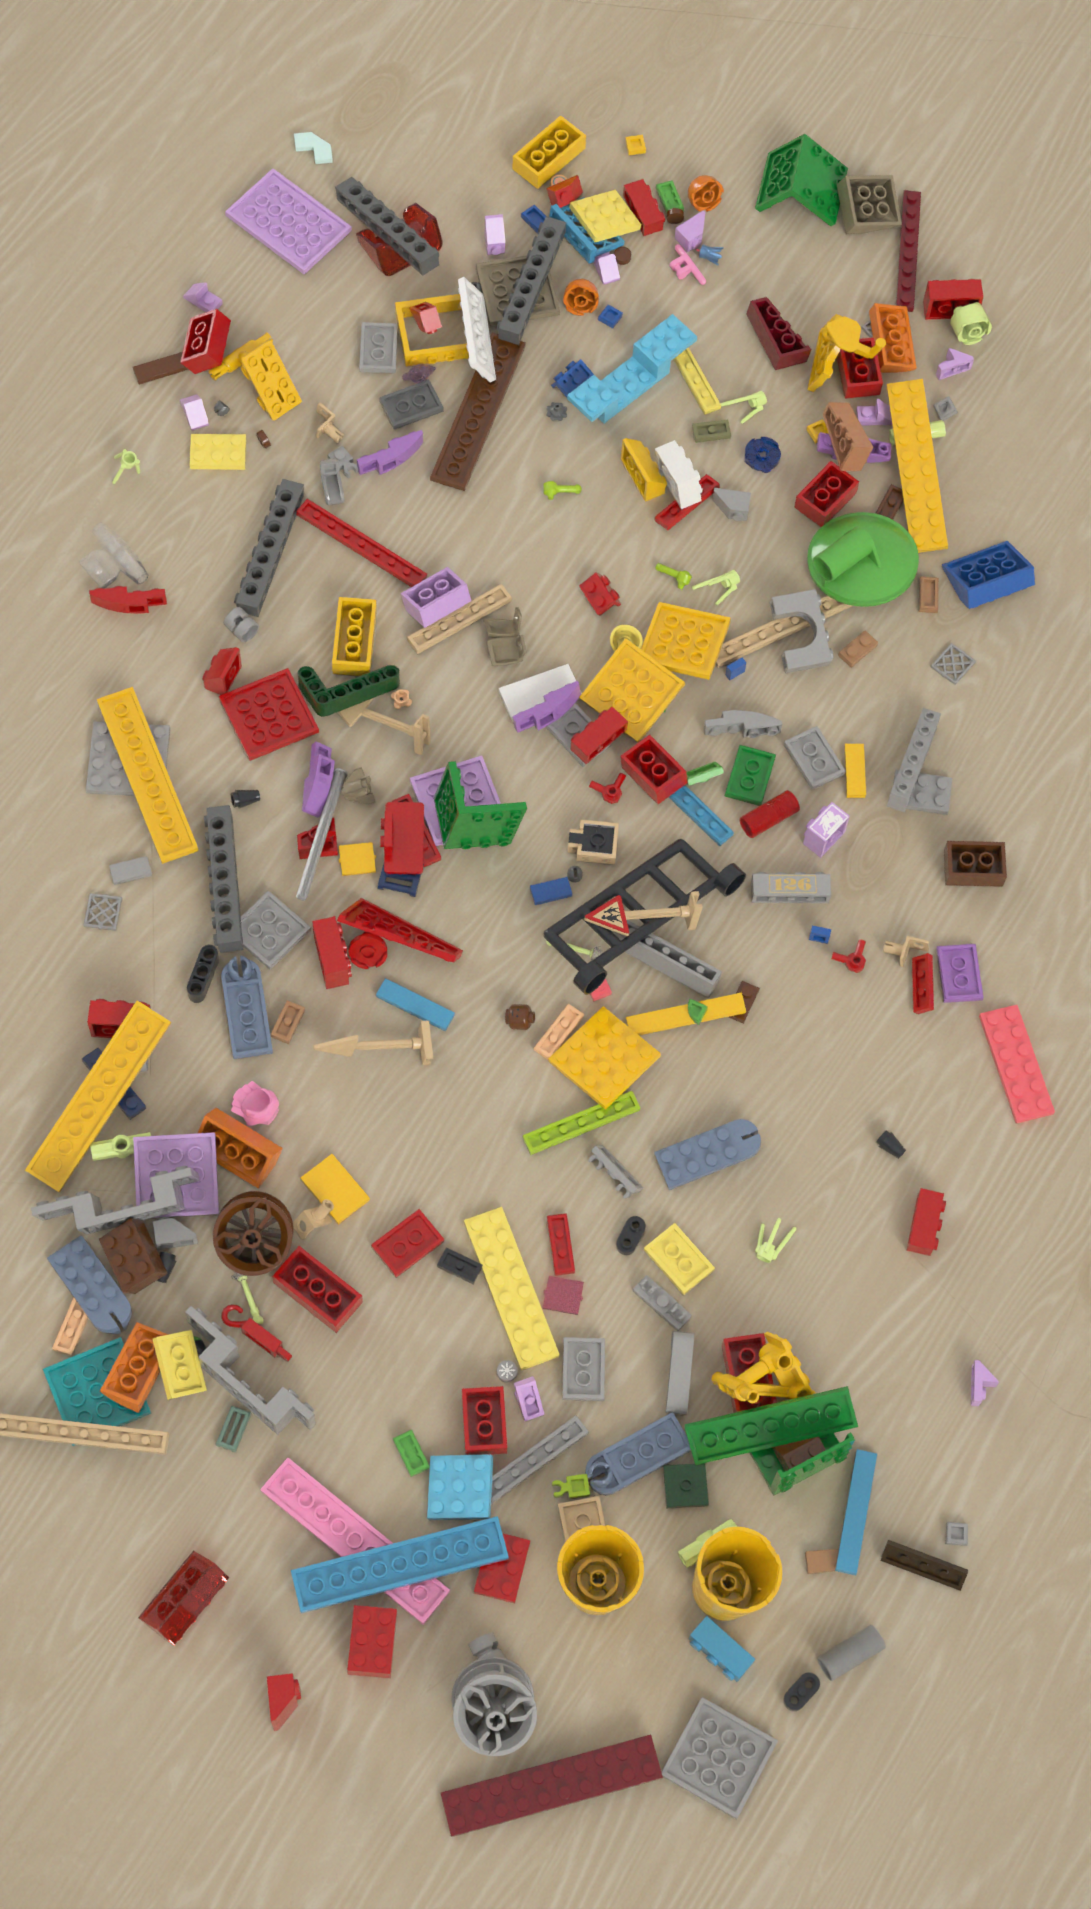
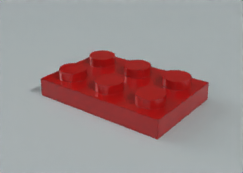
(407, 1243)
(503, 1578)

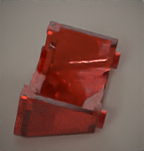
(384, 256)

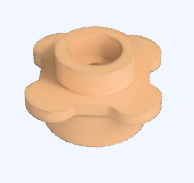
(401, 694)

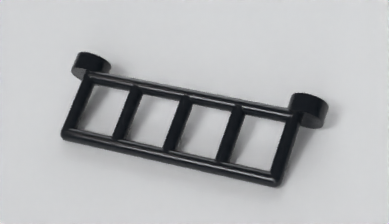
(593, 974)

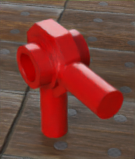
(612, 792)
(855, 961)

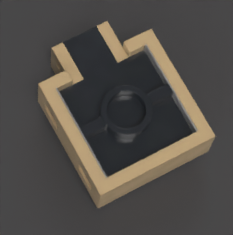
(594, 841)

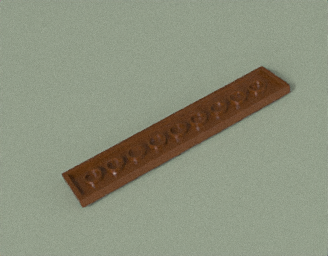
(476, 417)

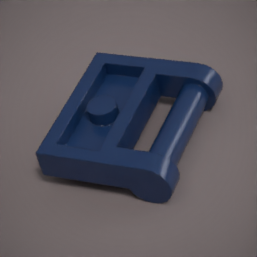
(412, 890)

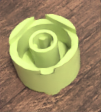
(970, 323)

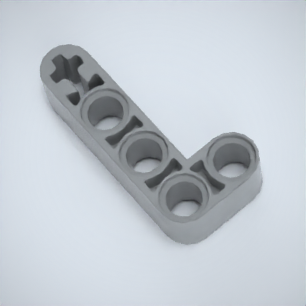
(680, 1372)

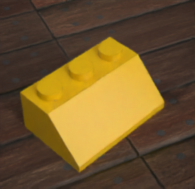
(642, 469)

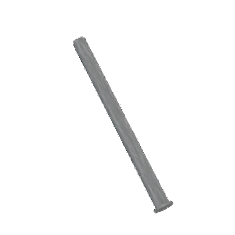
(321, 833)

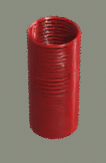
(767, 816)

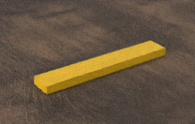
(679, 1016)

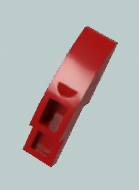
(120, 600)

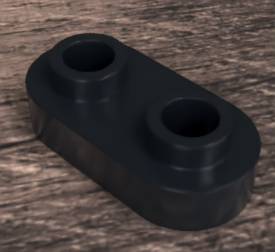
(630, 1234)
(801, 1692)

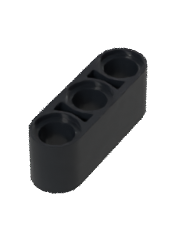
(202, 982)

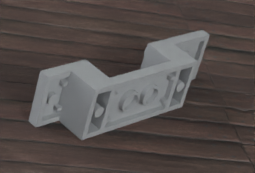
(88, 1208)
(216, 1362)

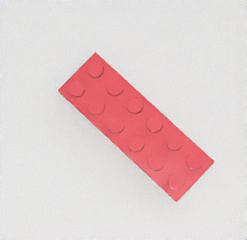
(1016, 1064)

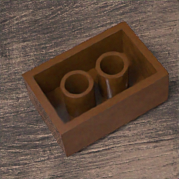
(975, 863)
(133, 1256)

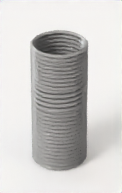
(851, 1652)

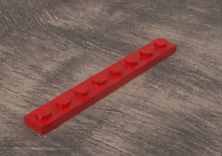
(360, 543)

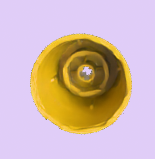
(602, 1554)
(747, 1567)

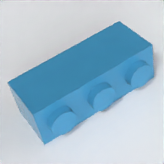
(721, 1649)

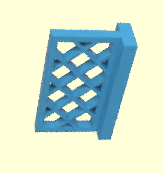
(578, 240)

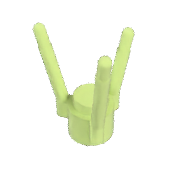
(755, 400)
(127, 461)
(728, 580)
(766, 1251)

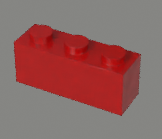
(644, 207)
(598, 734)
(926, 1222)

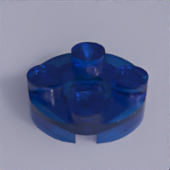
(758, 462)

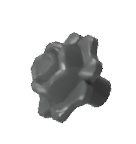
(556, 411)

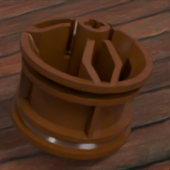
(253, 1233)

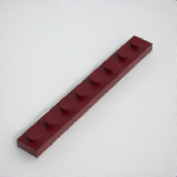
(908, 249)

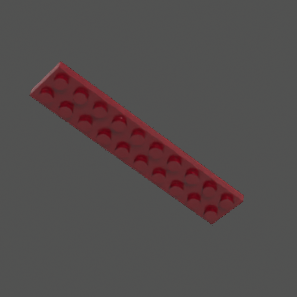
(551, 1785)

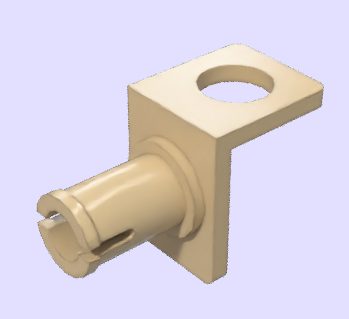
(328, 427)
(902, 950)
(314, 1218)

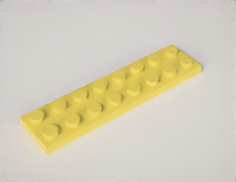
(511, 1288)

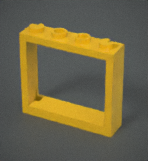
(431, 355)

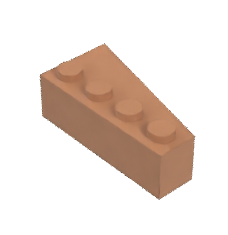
(847, 436)

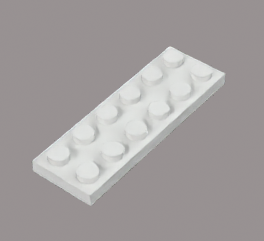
(476, 329)

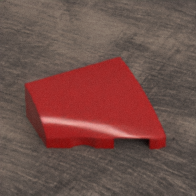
(306, 840)

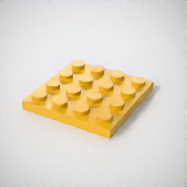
(685, 639)
(634, 687)
(604, 1057)

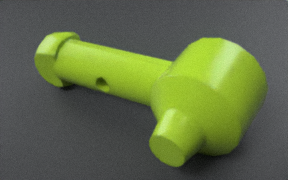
(551, 489)
(682, 577)

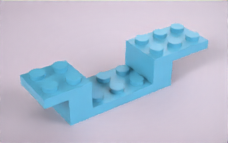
(634, 377)

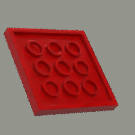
(268, 714)

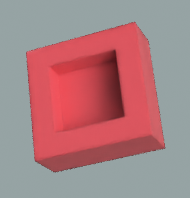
(601, 992)

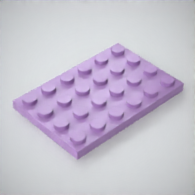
(288, 221)

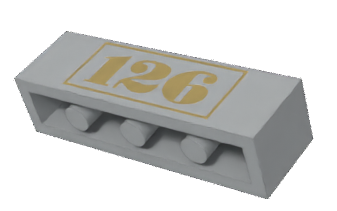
(790, 888)

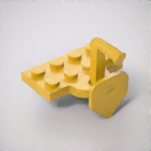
(836, 335)

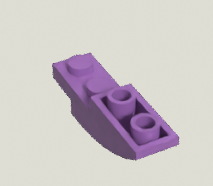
(880, 452)
(397, 453)
(554, 706)
(319, 779)

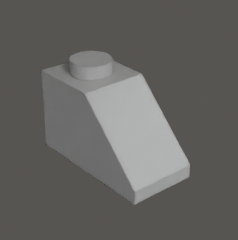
(732, 503)
(172, 1234)

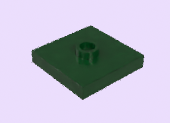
(685, 1485)

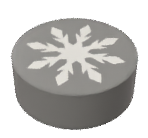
(507, 1371)

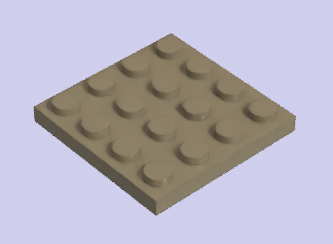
(498, 281)

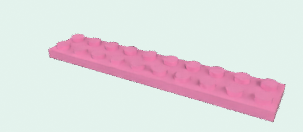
(344, 1531)

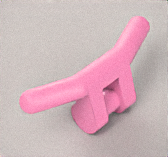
(689, 266)

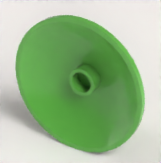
(863, 559)

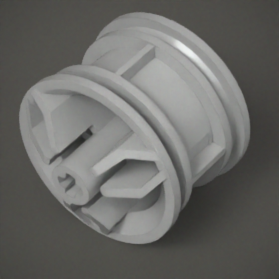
(496, 1733)

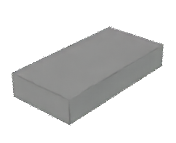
(130, 870)

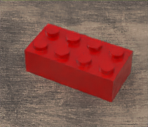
(317, 1289)
(741, 1354)

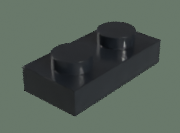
(459, 1265)

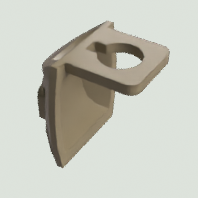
(504, 628)
(506, 650)

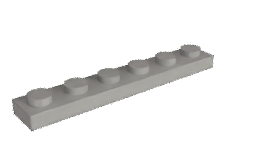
(537, 1457)

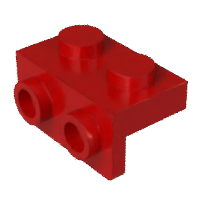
(599, 593)

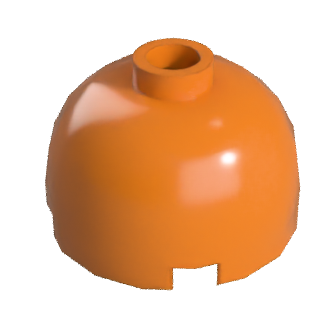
(705, 193)
(581, 297)

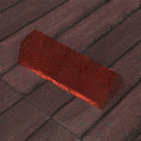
(183, 1597)

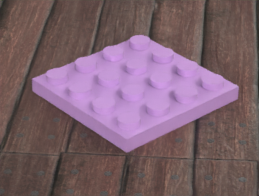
(476, 783)
(172, 1151)

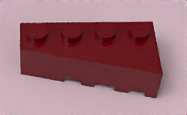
(777, 338)

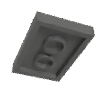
(411, 404)

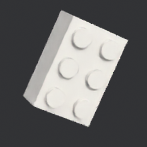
(679, 474)

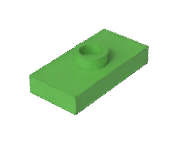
(669, 196)
(704, 773)
(411, 1453)

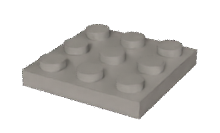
(271, 930)

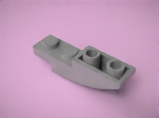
(750, 723)

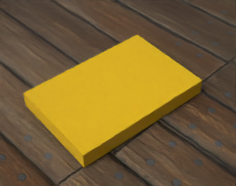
(333, 1182)

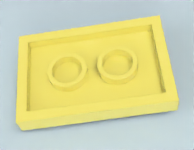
(218, 451)
(679, 1259)
(179, 1364)

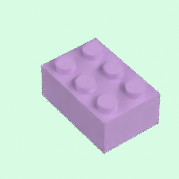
(436, 597)

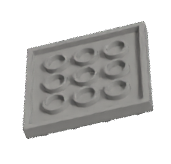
(105, 768)
(719, 1758)

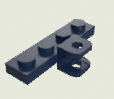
(130, 1102)

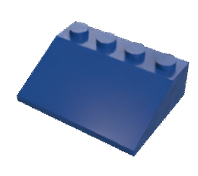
(989, 574)

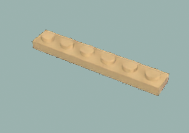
(459, 619)

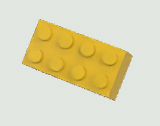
(549, 152)
(354, 636)

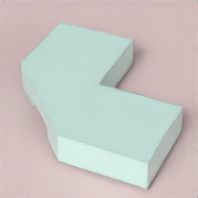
(310, 141)

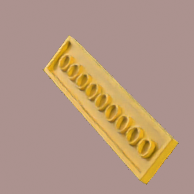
(917, 465)
(147, 775)
(98, 1096)

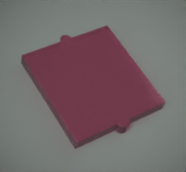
(563, 1295)

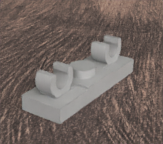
(615, 1170)
(662, 1303)

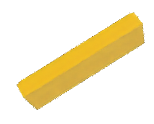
(855, 771)

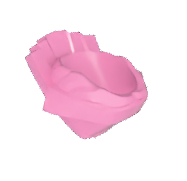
(255, 1104)

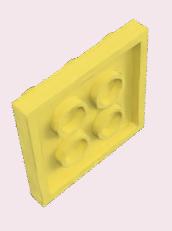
(605, 216)

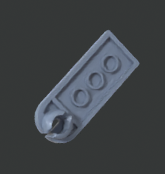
(246, 1009)
(708, 1152)
(91, 1286)
(637, 1455)

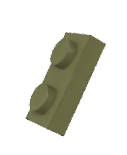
(711, 431)

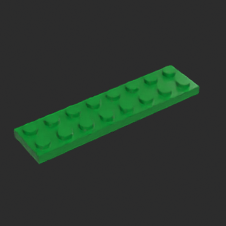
(771, 1425)

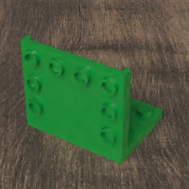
(805, 173)
(473, 825)
(781, 1481)

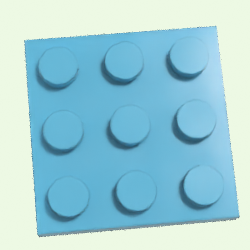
(460, 1487)

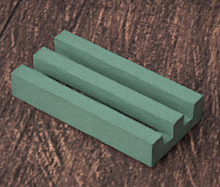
(219, 1443)

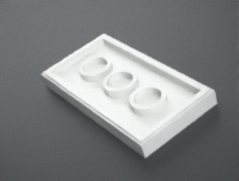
(530, 691)

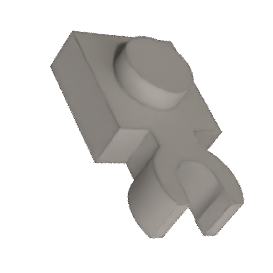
(345, 460)

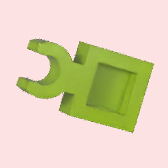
(575, 1486)

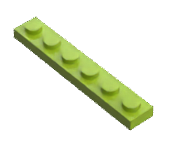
(580, 1123)

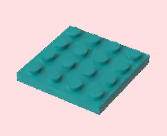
(78, 1383)

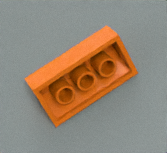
(241, 1148)

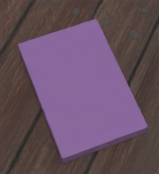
(959, 973)

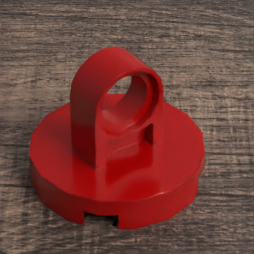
(367, 950)

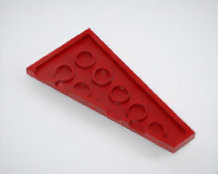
(382, 923)

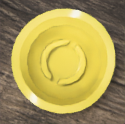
(624, 632)

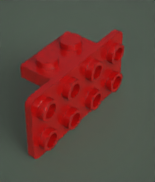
(403, 837)

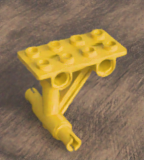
(266, 371)
(776, 1359)

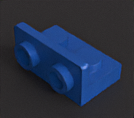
(574, 376)

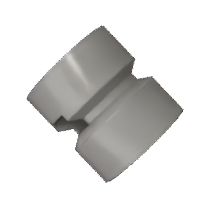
(241, 624)
(485, 1647)

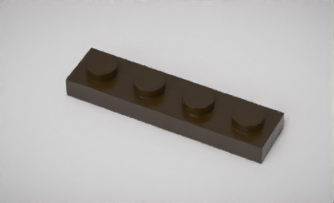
(924, 1565)

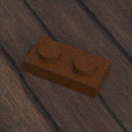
(749, 995)

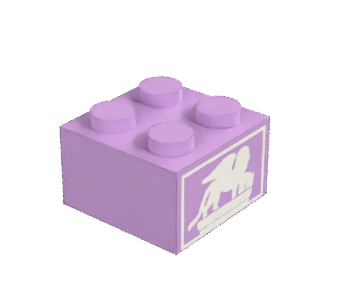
(825, 829)

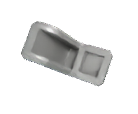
(331, 481)

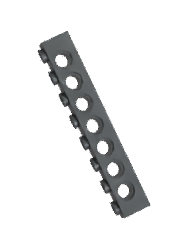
(387, 226)
(543, 255)
(253, 603)
(225, 940)

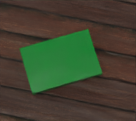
(750, 775)

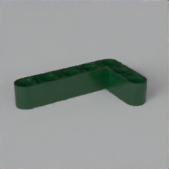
(346, 694)

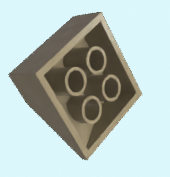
(868, 203)

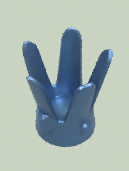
(709, 253)

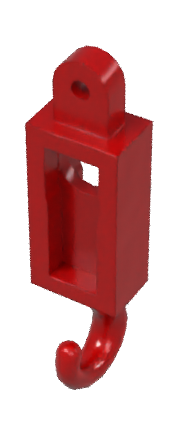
(256, 1333)

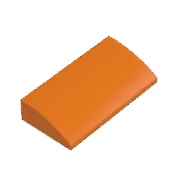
(893, 326)
(134, 1369)

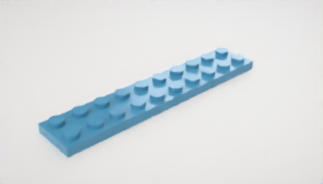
(399, 1564)

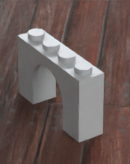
(807, 606)

